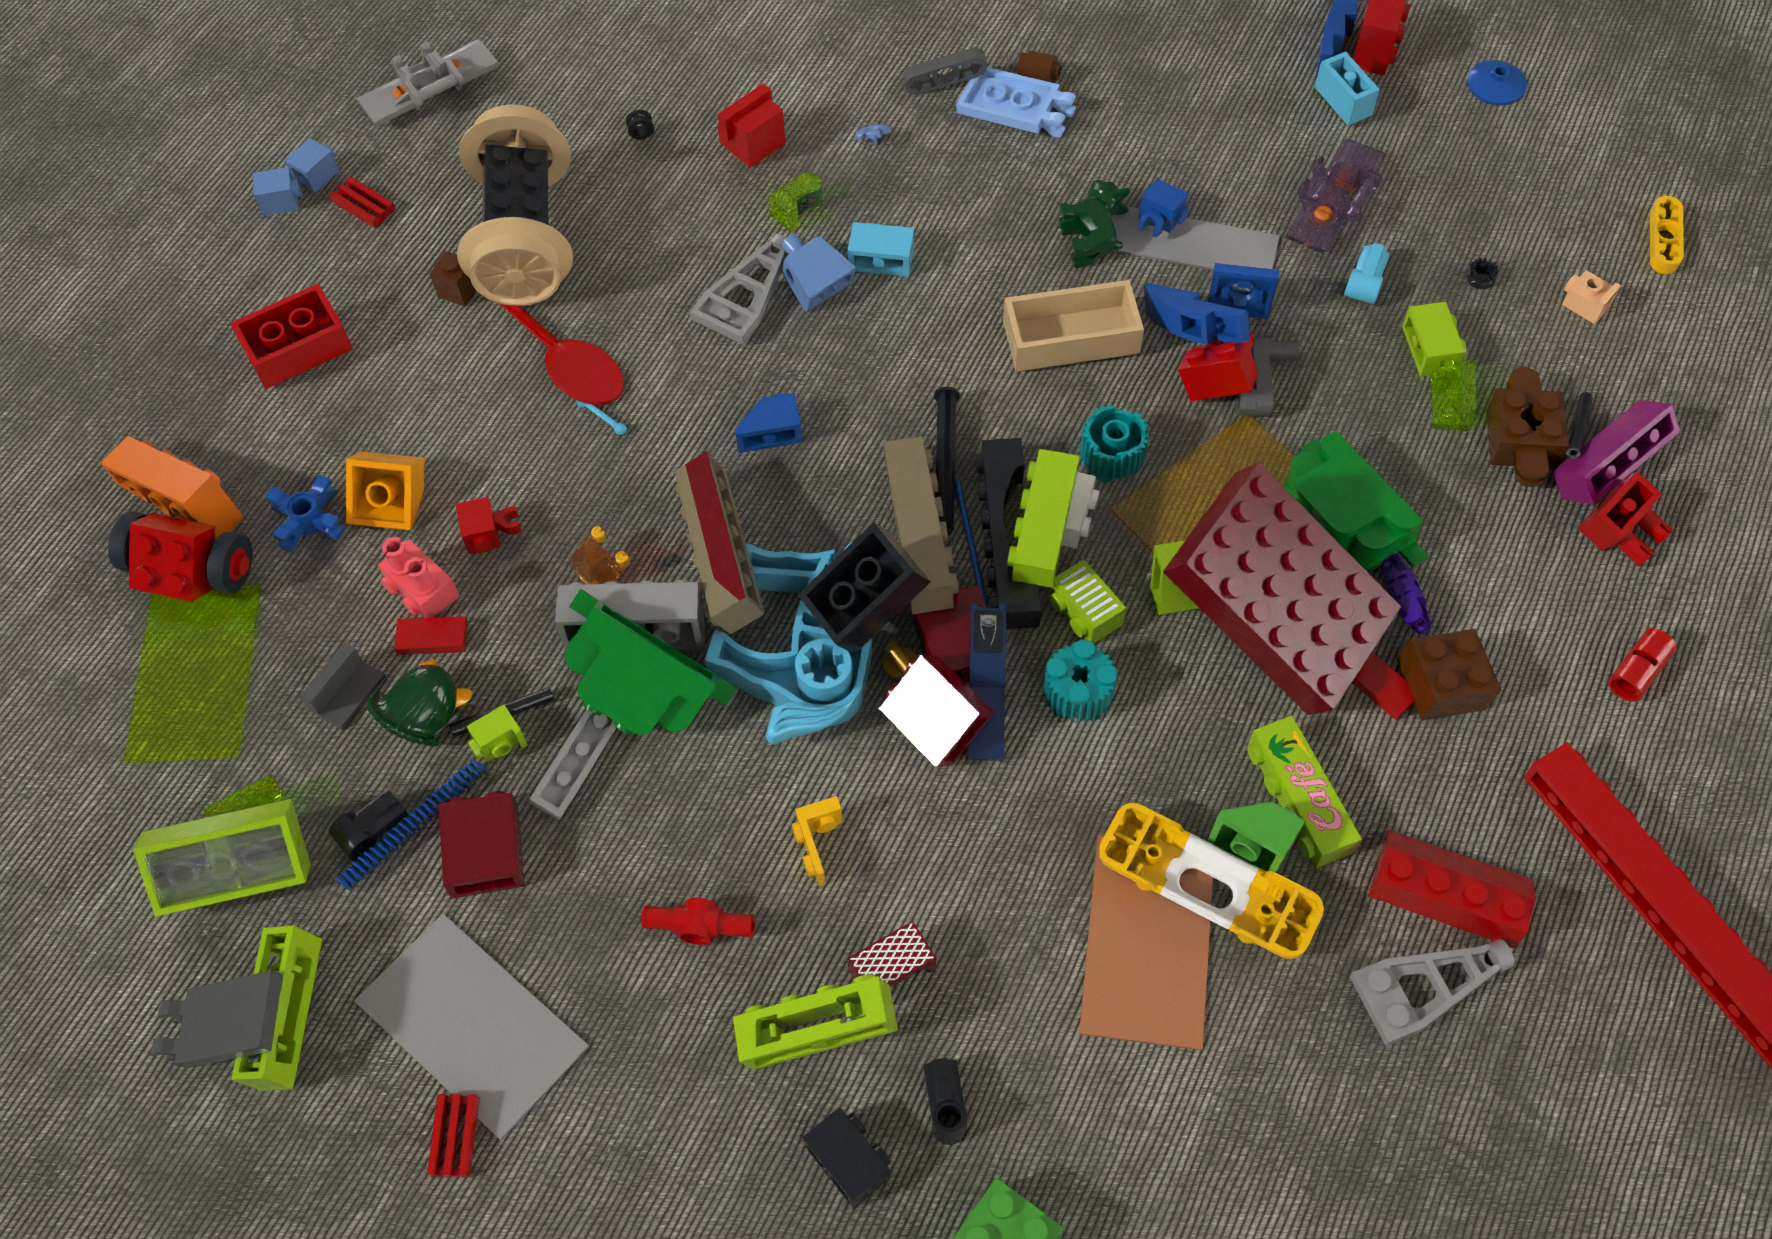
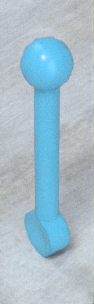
(619, 428)

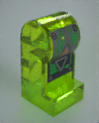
(794, 199)

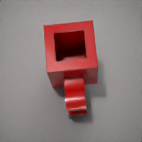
(481, 524)

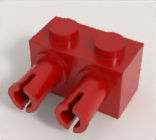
(1219, 369)
(1619, 512)

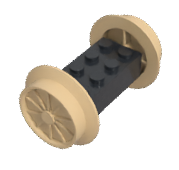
(514, 250)

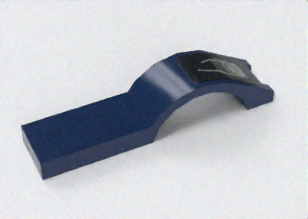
(988, 678)

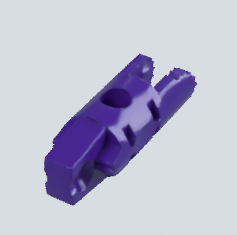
(1407, 593)

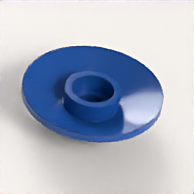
(1497, 82)

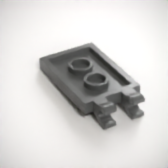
(222, 1020)

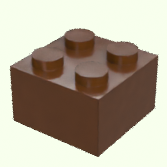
(1448, 674)

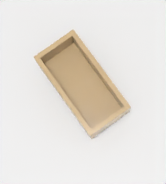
(1073, 325)

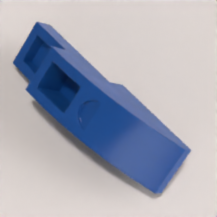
(1193, 319)

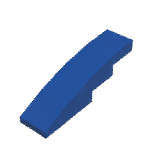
(1338, 25)

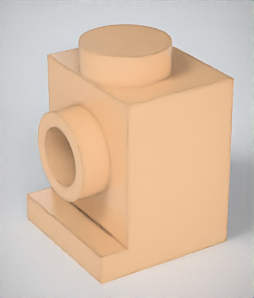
(1589, 295)

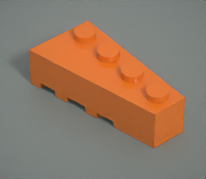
(172, 484)

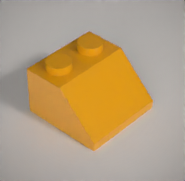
(383, 490)

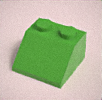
(1257, 833)

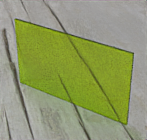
(193, 677)

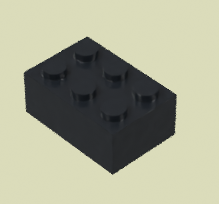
(863, 588)

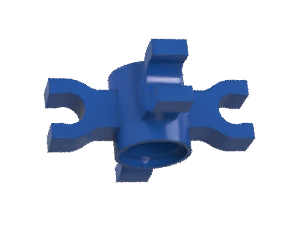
(299, 522)

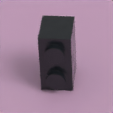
(847, 1156)

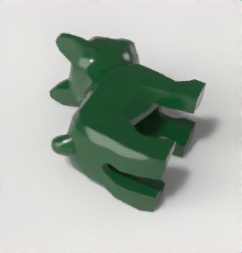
(1094, 222)

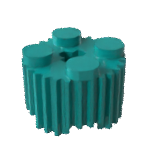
(1114, 443)
(1079, 681)

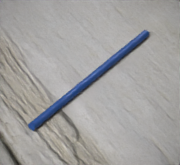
(977, 573)

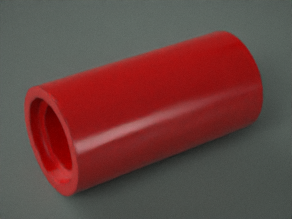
(1642, 665)

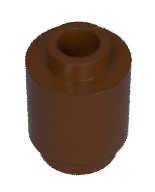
(1039, 66)

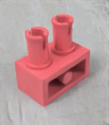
(416, 578)

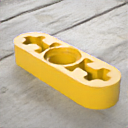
(1659, 244)

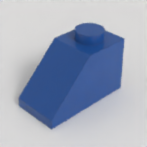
(770, 424)

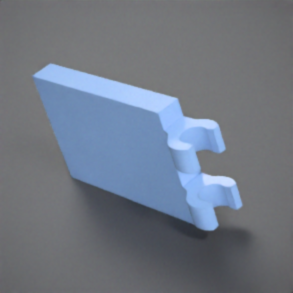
(1017, 102)

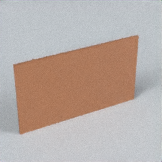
(1145, 962)

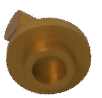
(897, 660)

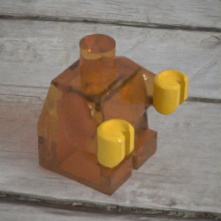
(593, 563)

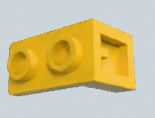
(818, 817)

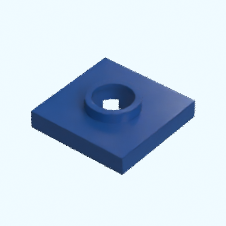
(1255, 300)

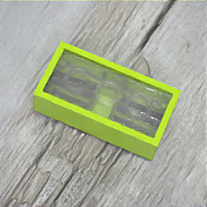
(222, 857)

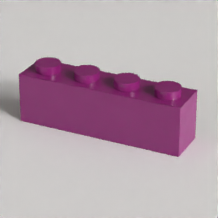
(1617, 451)

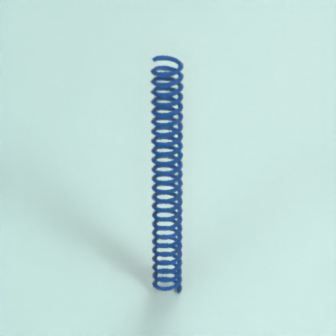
(406, 826)

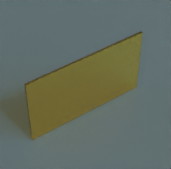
(1180, 496)

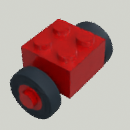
(178, 556)

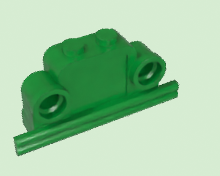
(1354, 503)
(635, 673)

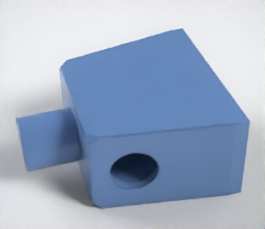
(815, 270)

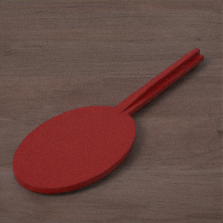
(575, 365)

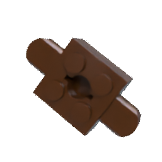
(1527, 427)

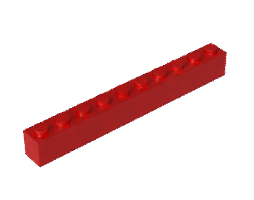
(1659, 892)

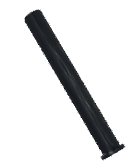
(945, 451)

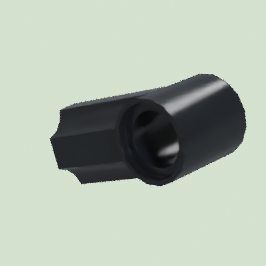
(361, 830)
(945, 1099)

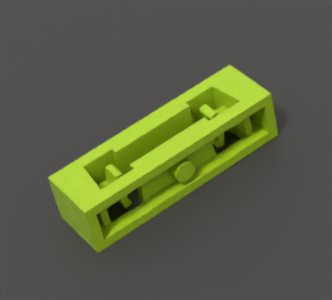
(298, 962)
(864, 1001)

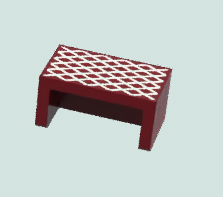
(894, 956)

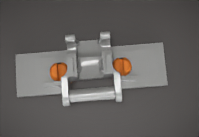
(426, 80)

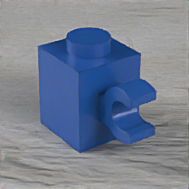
(1163, 207)

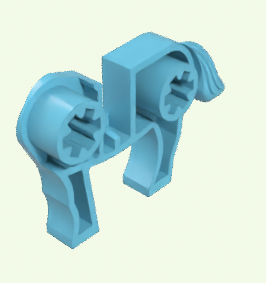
(813, 682)

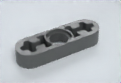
(966, 72)

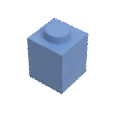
(312, 164)
(276, 191)

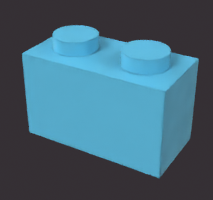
(1347, 88)
(881, 248)

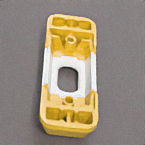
(1264, 903)

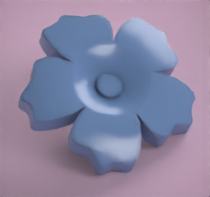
(872, 132)

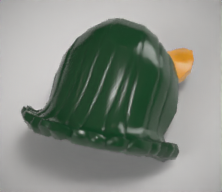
(419, 703)

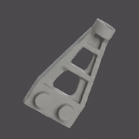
(730, 318)
(1390, 1007)

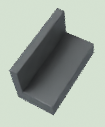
(341, 687)

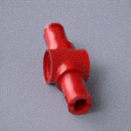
(698, 921)

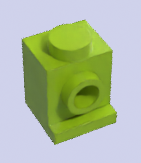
(495, 735)

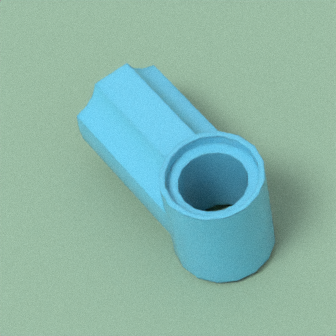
(1367, 277)

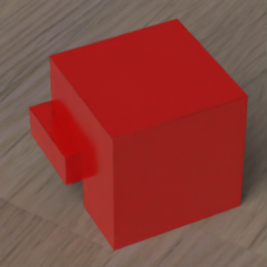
(752, 126)

